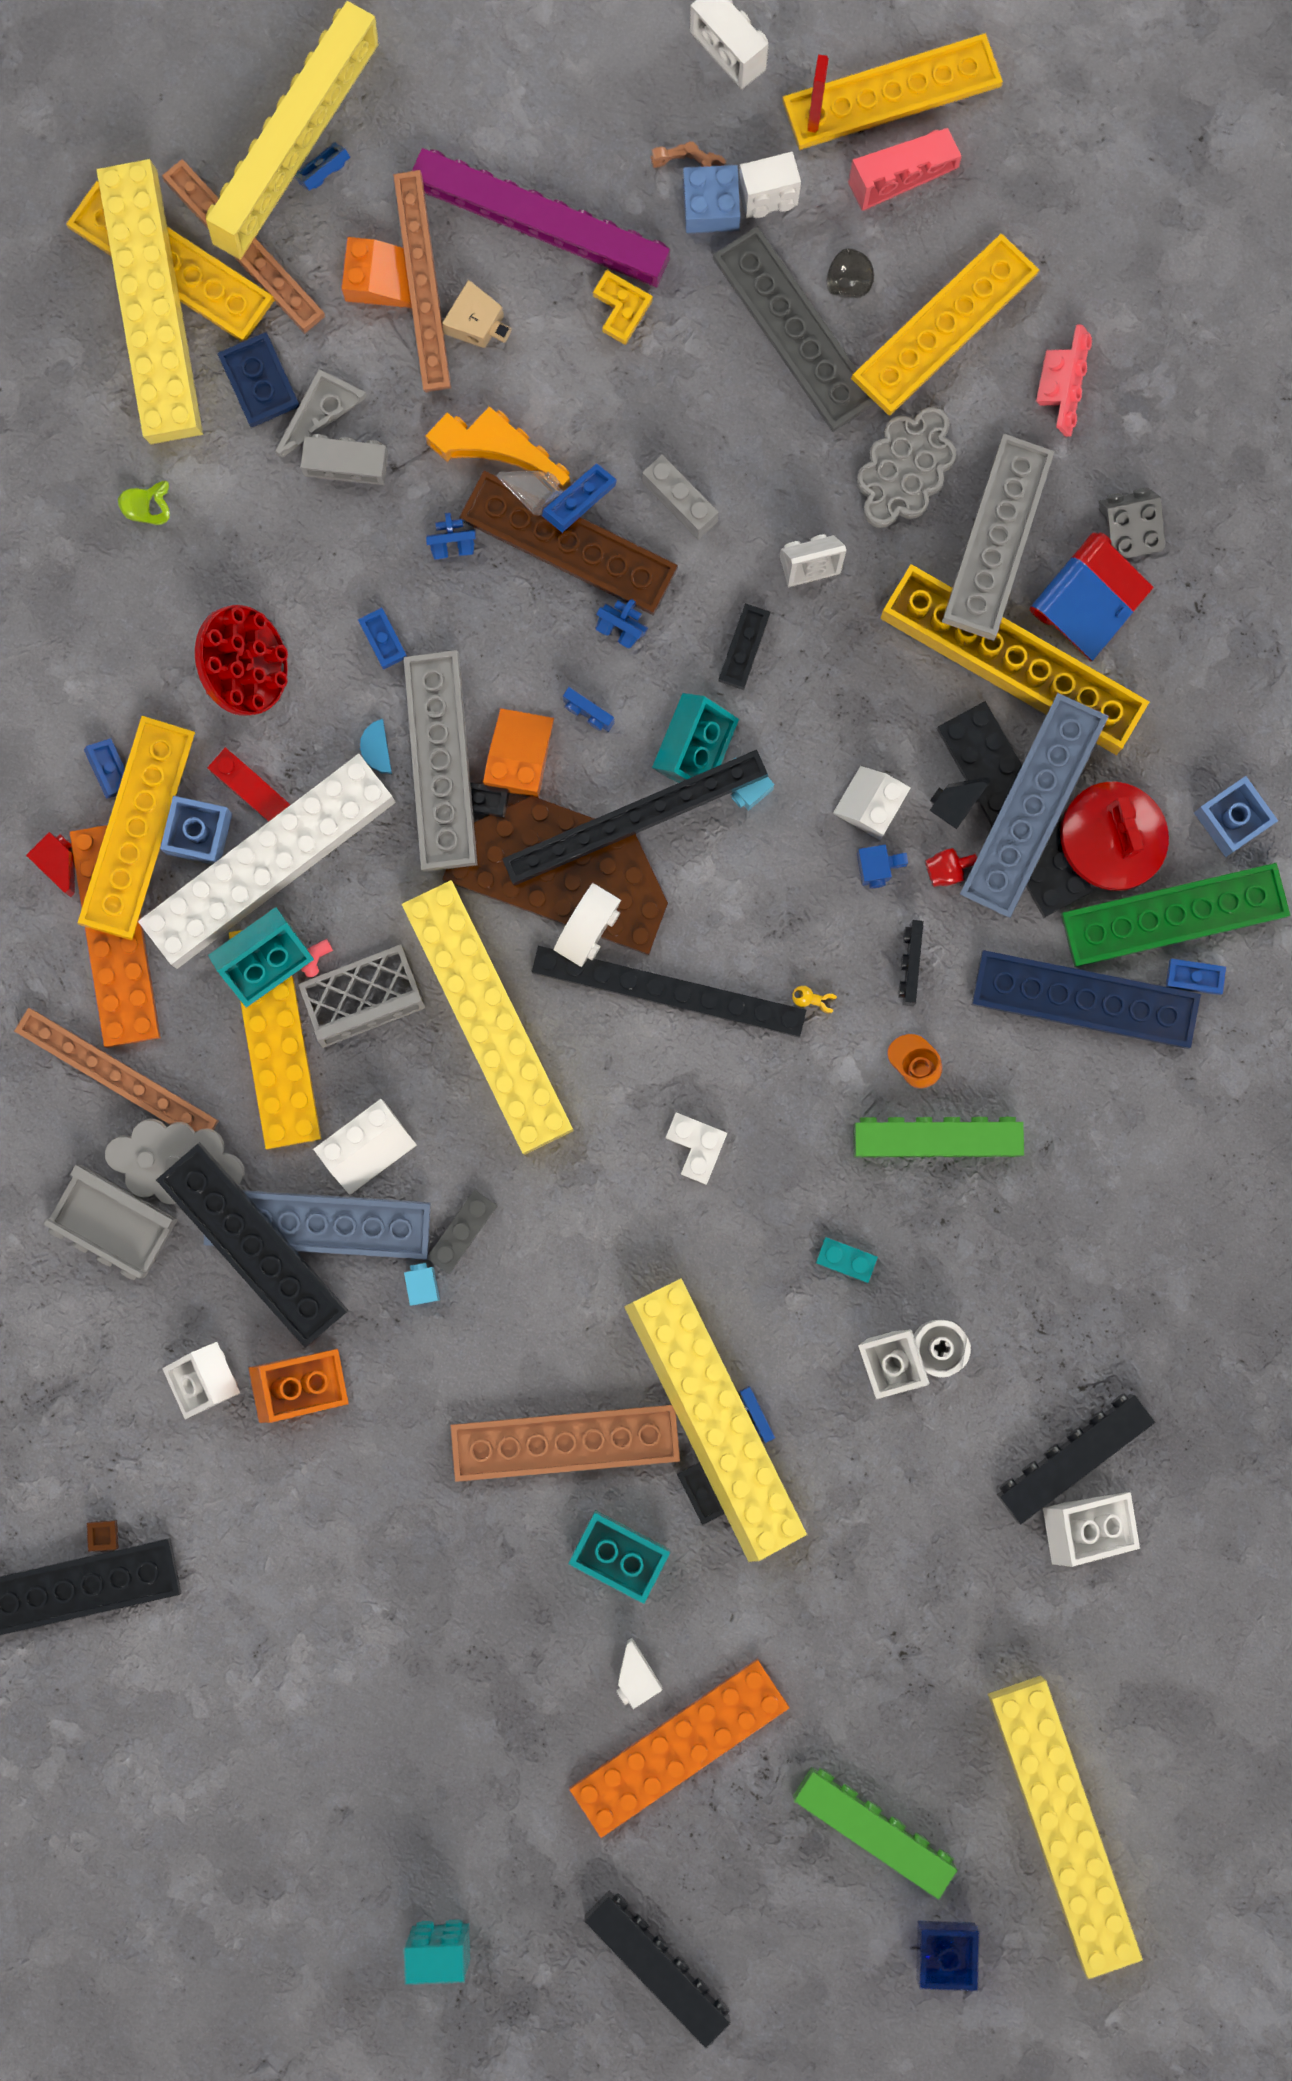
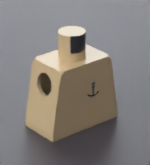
(476, 318)

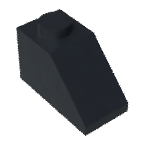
(957, 800)

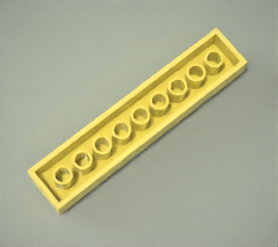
(292, 130)
(149, 301)
(487, 1017)
(715, 1421)
(1065, 1827)

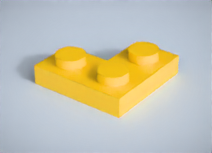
(628, 304)

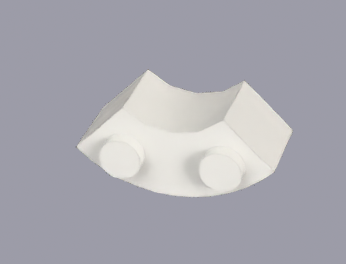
(587, 925)

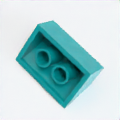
(695, 738)
(260, 957)

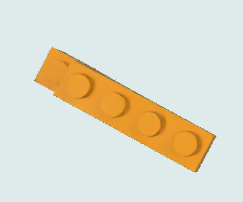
(492, 439)

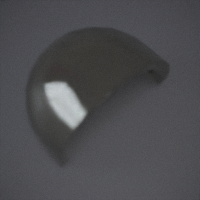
(850, 274)

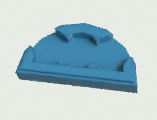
(375, 747)

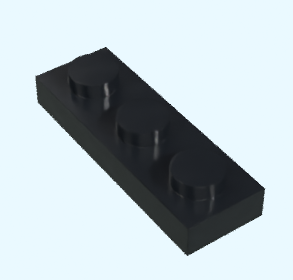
(744, 646)
(911, 962)

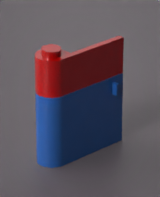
(1092, 595)

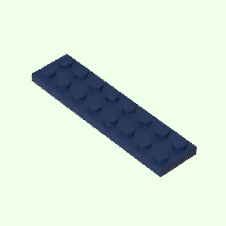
(1086, 999)

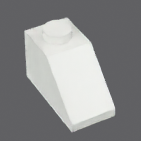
(636, 1677)

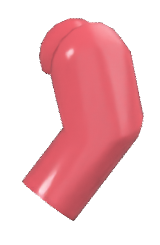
(317, 951)

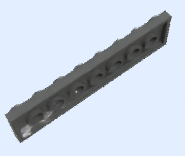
(793, 327)

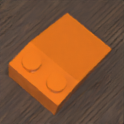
(375, 273)
(518, 752)
(298, 1386)

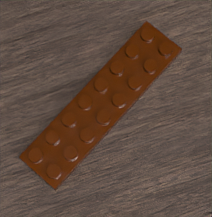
(580, 550)

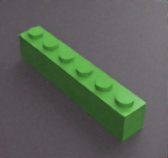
(938, 1139)
(875, 1832)

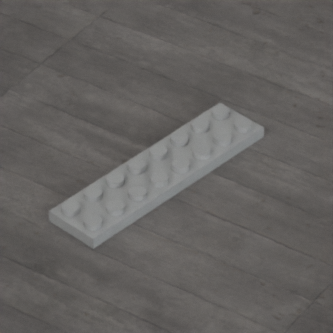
(998, 537)
(440, 761)

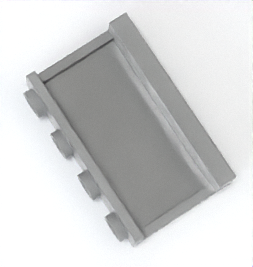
(110, 1223)

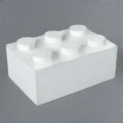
(729, 39)

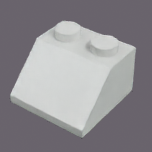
(871, 801)
(893, 1363)
(201, 1380)

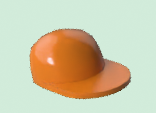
(915, 1060)

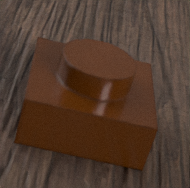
(102, 1535)

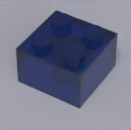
(947, 1955)

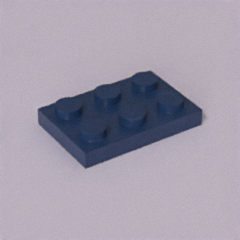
(258, 379)

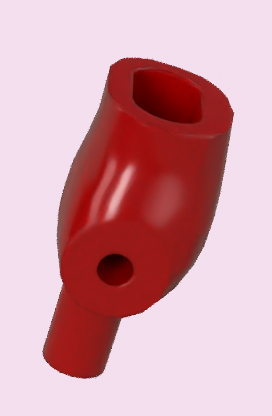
(947, 868)

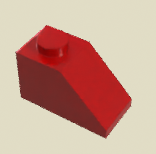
(55, 861)

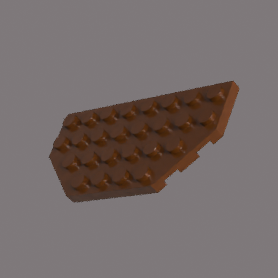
(554, 895)

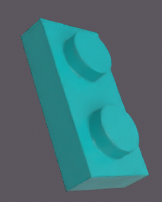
(846, 1260)

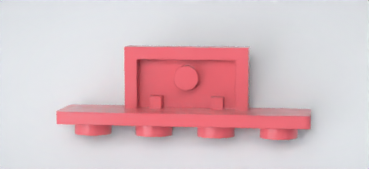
(1063, 379)

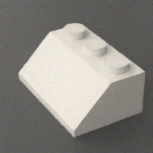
(365, 1146)

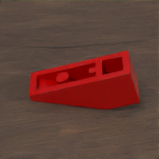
(247, 785)

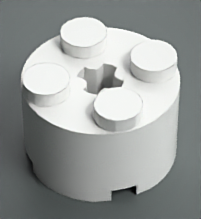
(952, 1337)

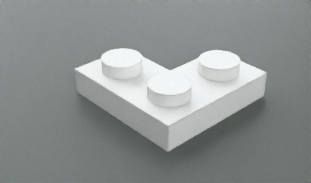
(704, 1145)

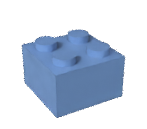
(711, 199)
(1235, 816)
(196, 830)

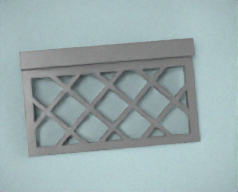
(366, 1018)

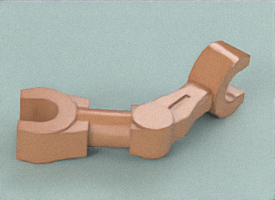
(662, 156)

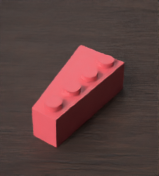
(902, 167)

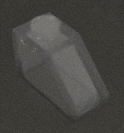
(532, 488)

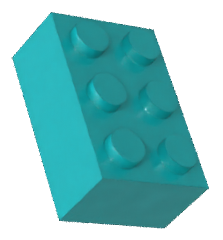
(619, 1556)
(437, 1952)

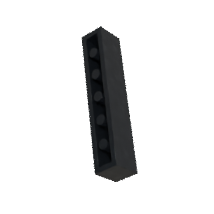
(1075, 1458)
(657, 1968)

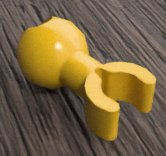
(807, 998)

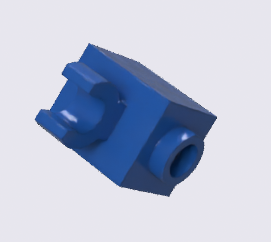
(876, 865)

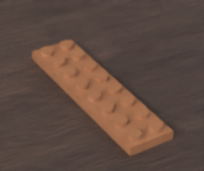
(565, 1443)

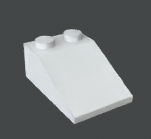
(812, 560)
(1091, 1529)

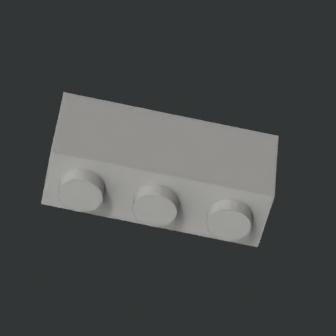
(344, 459)
(680, 497)

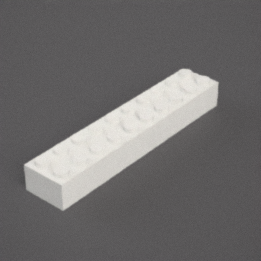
(267, 861)

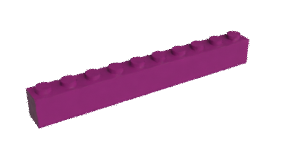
(542, 218)

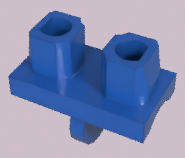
(439, 542)
(611, 617)

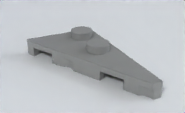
(322, 404)

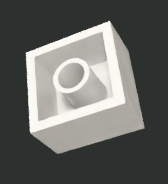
(769, 185)

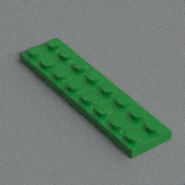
(1175, 914)

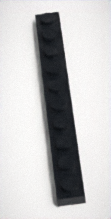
(635, 817)
(671, 992)

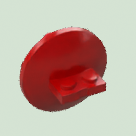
(241, 660)
(1114, 836)

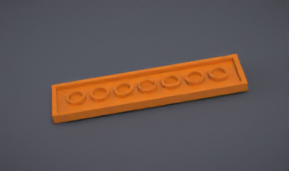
(117, 963)
(679, 1748)

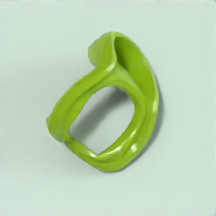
(135, 503)

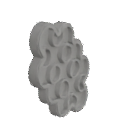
(906, 467)
(156, 1148)

